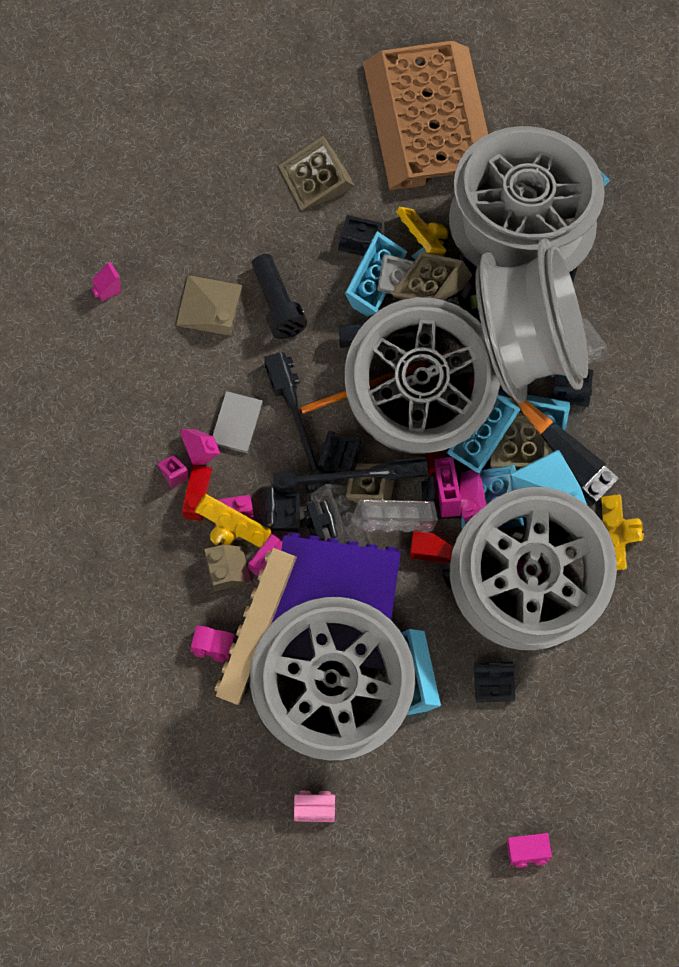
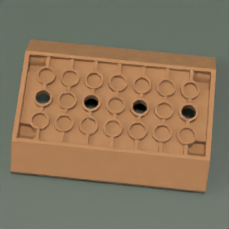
(405, 114)

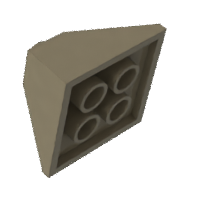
(316, 175)
(433, 278)
(209, 305)
(519, 445)

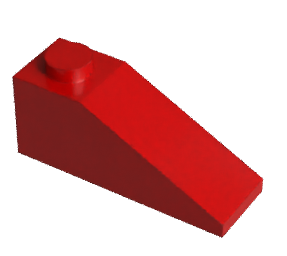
(196, 489)
(430, 548)

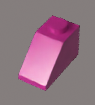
(106, 283)
(199, 445)

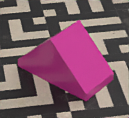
(173, 471)

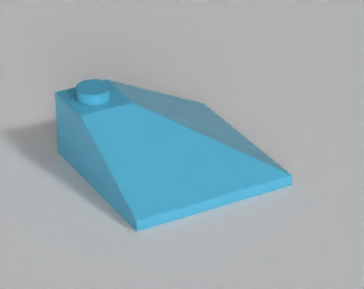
(548, 472)
(496, 483)

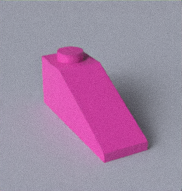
(447, 487)
(471, 494)

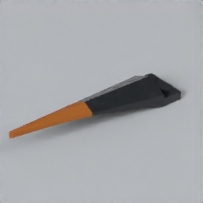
(586, 467)

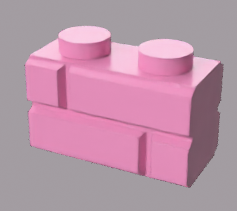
(314, 807)

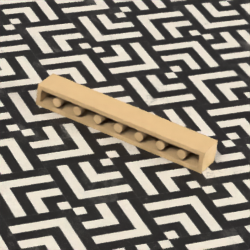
(258, 619)

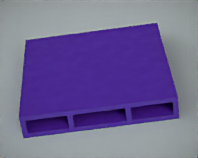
(338, 571)

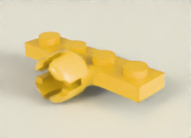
(426, 234)
(230, 523)
(620, 530)

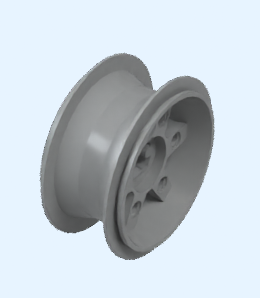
(533, 186)
(531, 321)
(371, 340)
(539, 507)
(376, 632)

